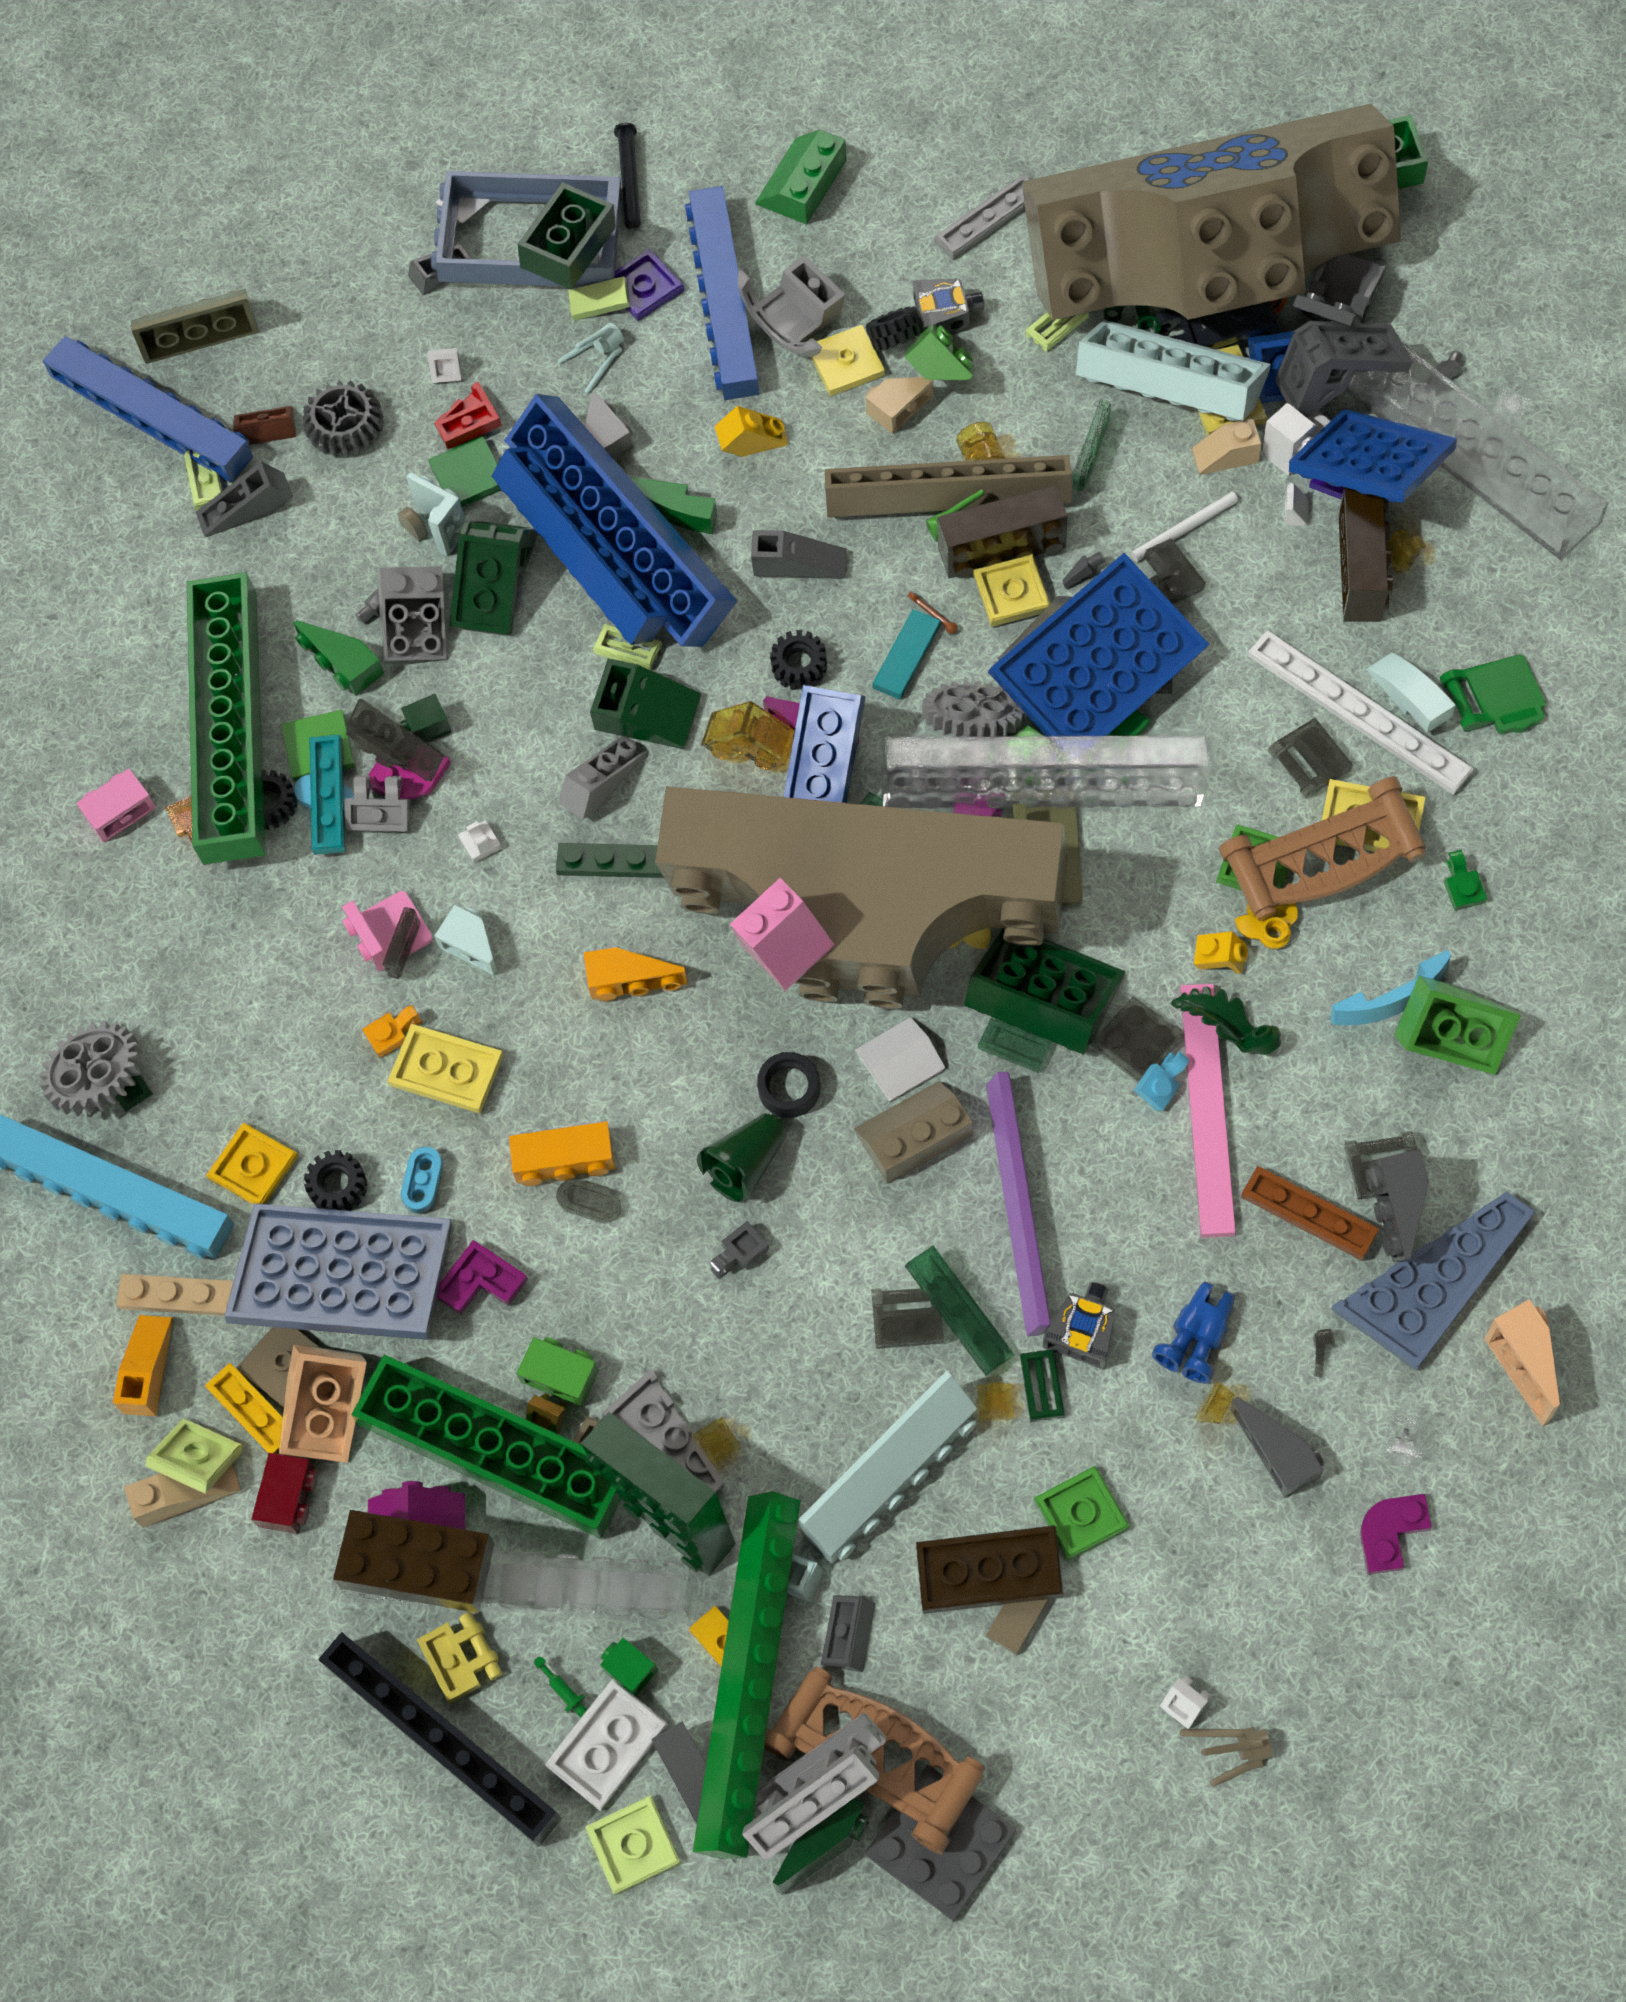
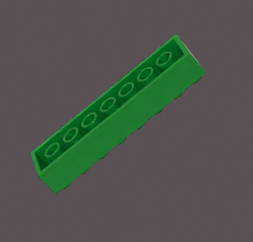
(486, 1445)

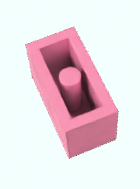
(116, 805)

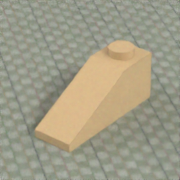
(163, 1497)

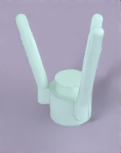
(604, 340)

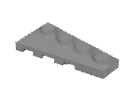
(653, 1416)

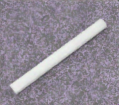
(1187, 524)

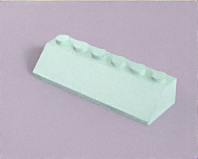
(1171, 370)
(889, 1469)

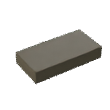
(1015, 1624)

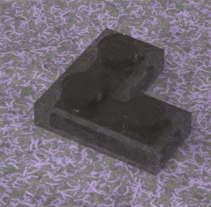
(1174, 572)

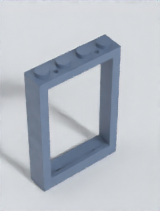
(515, 188)

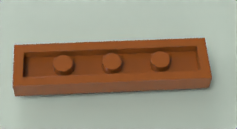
(1309, 1213)

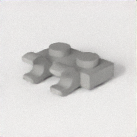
(377, 813)

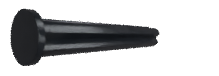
(625, 133)

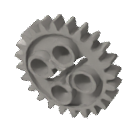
(972, 710)
(91, 1068)

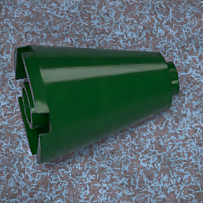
(742, 1156)

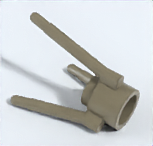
(1250, 1745)

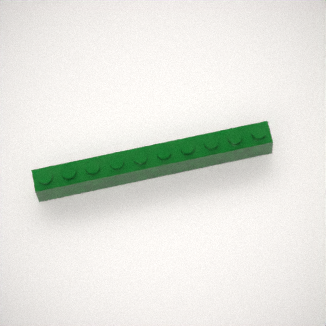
(747, 1676)

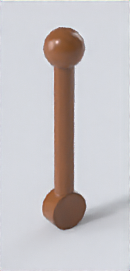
(951, 627)

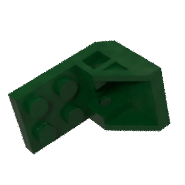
(488, 573)

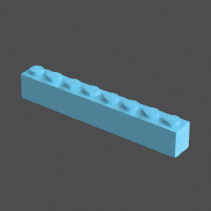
(112, 1190)

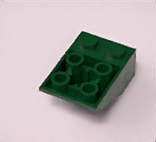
(643, 705)

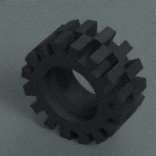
(894, 328)
(795, 644)
(286, 802)
(335, 1163)

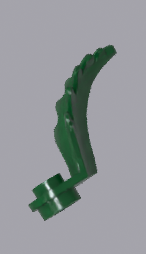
(1229, 1019)

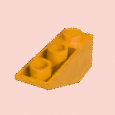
(623, 972)
(143, 1367)

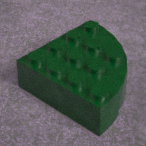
(661, 1493)

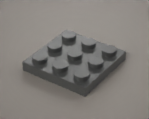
(948, 1878)

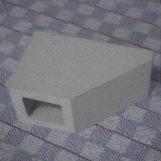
(607, 428)

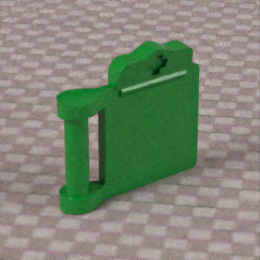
(1503, 693)

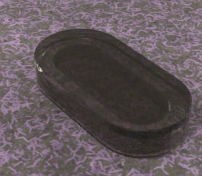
(588, 1201)

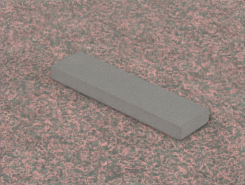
(982, 219)

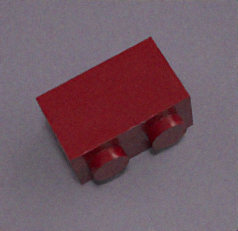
(284, 1493)

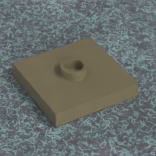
(270, 1361)

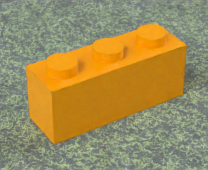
(562, 1153)

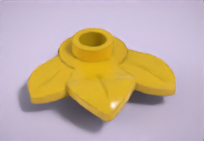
(1281, 922)

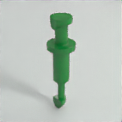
(562, 1689)

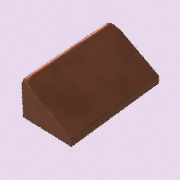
(266, 425)

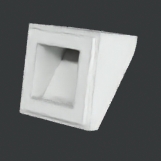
(1296, 506)

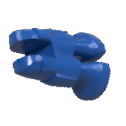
(1200, 1323)

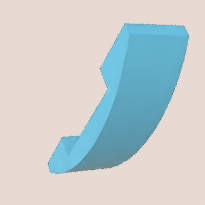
(1359, 1011)

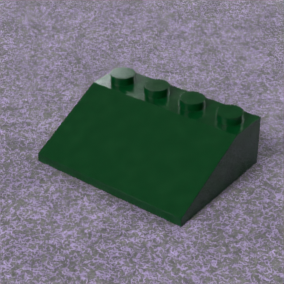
(1044, 990)

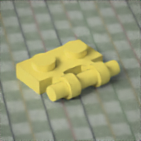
(449, 1661)

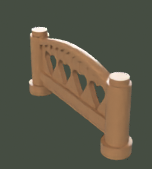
(1384, 814)
(934, 1806)

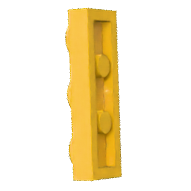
(247, 1407)

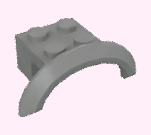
(796, 308)

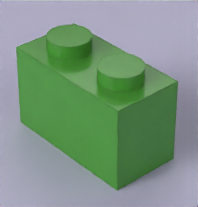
(558, 1370)

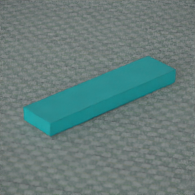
(327, 794)

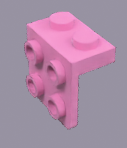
(377, 926)

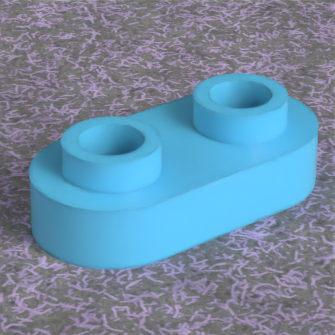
(421, 1181)

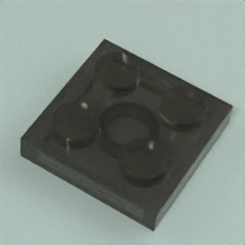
(1137, 1039)

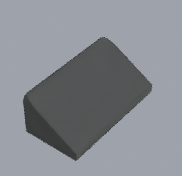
(848, 1633)

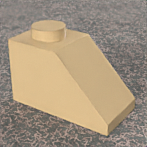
(897, 400)
(1228, 447)

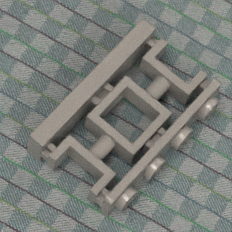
(815, 1786)

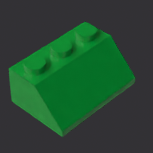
(804, 175)

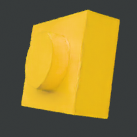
(1220, 951)

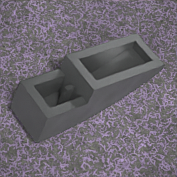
(683, 1764)

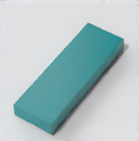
(906, 654)

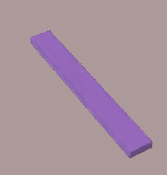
(1018, 1204)

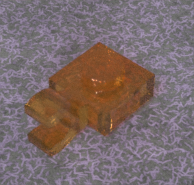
(181, 817)

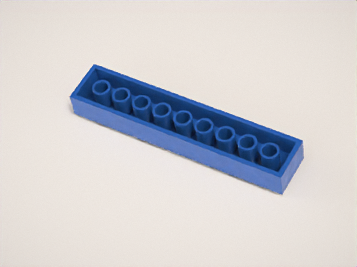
(626, 519)

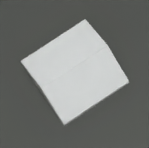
(900, 1059)

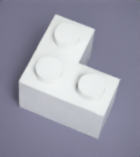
(1288, 433)

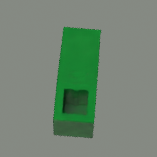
(345, 656)

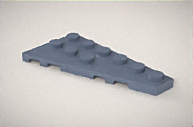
(1423, 1295)

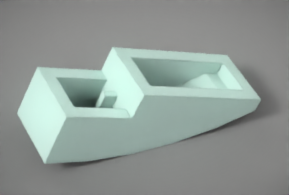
(1412, 691)

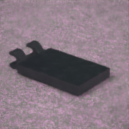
(1222, 327)

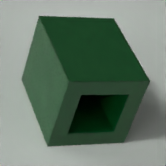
(426, 718)

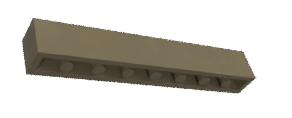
(941, 484)

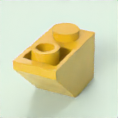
(749, 432)

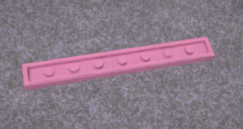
(1208, 1124)

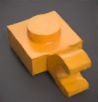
(388, 1033)

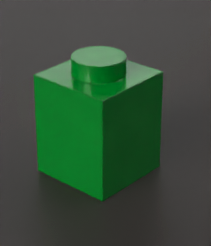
(628, 1666)

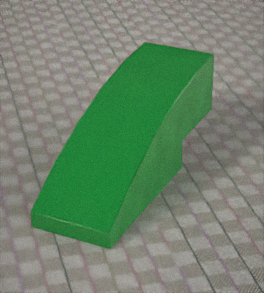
(678, 506)

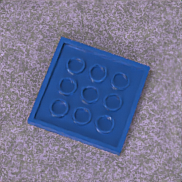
(1372, 455)

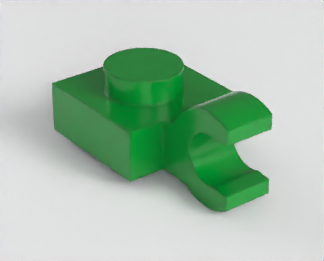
(1463, 887)

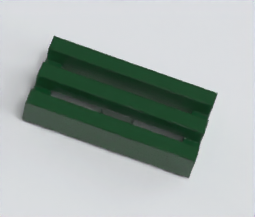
(1045, 1414)

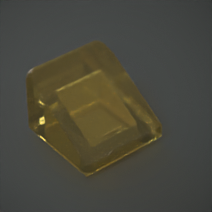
(1214, 1404)

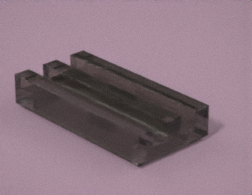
(401, 943)

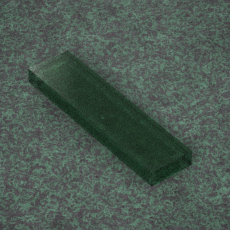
(959, 1310)

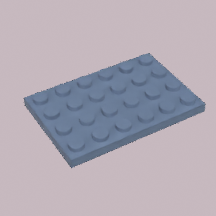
(339, 1271)

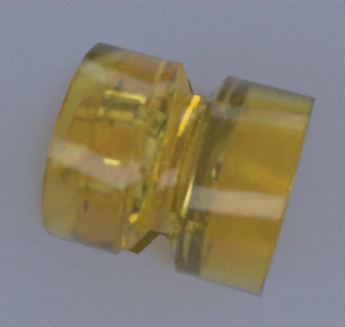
(979, 442)

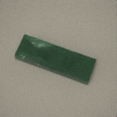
(1091, 445)

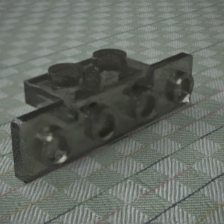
(391, 741)

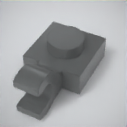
(740, 1247)

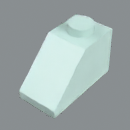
(466, 938)

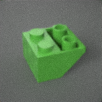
(938, 357)

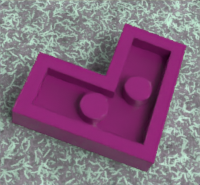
(477, 1270)

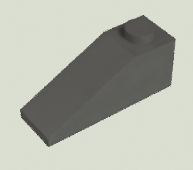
(247, 499)
(1281, 1450)

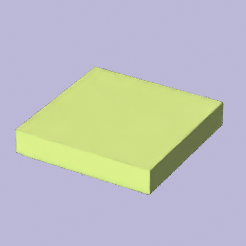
(193, 1455)
(632, 1845)

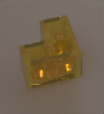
(749, 732)

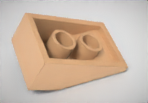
(1525, 1351)
(319, 1403)

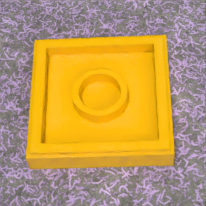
(252, 1165)

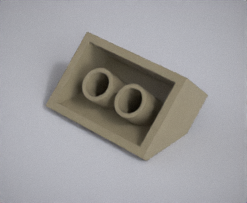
(915, 1131)

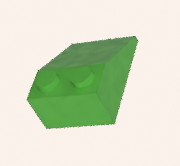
(1455, 1026)

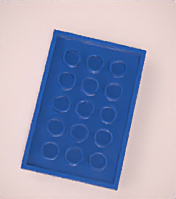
(1099, 655)

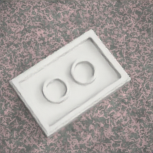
(605, 1744)

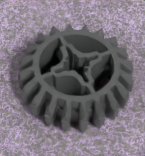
(349, 425)

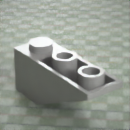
(597, 778)

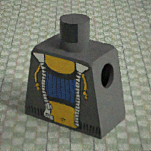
(945, 303)
(1083, 1327)

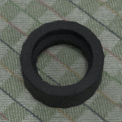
(794, 1108)

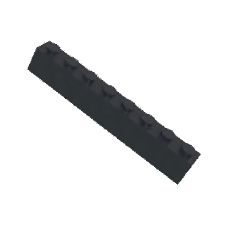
(440, 1739)

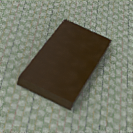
(989, 1569)

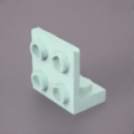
(443, 510)

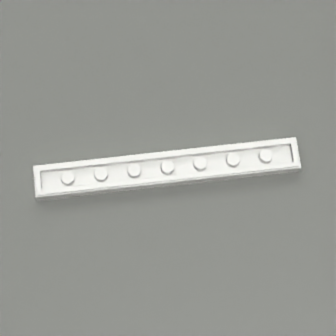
(1360, 712)

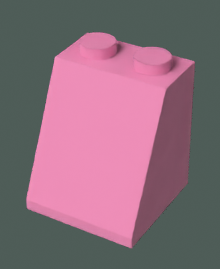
(782, 934)

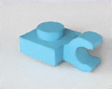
(1158, 1082)

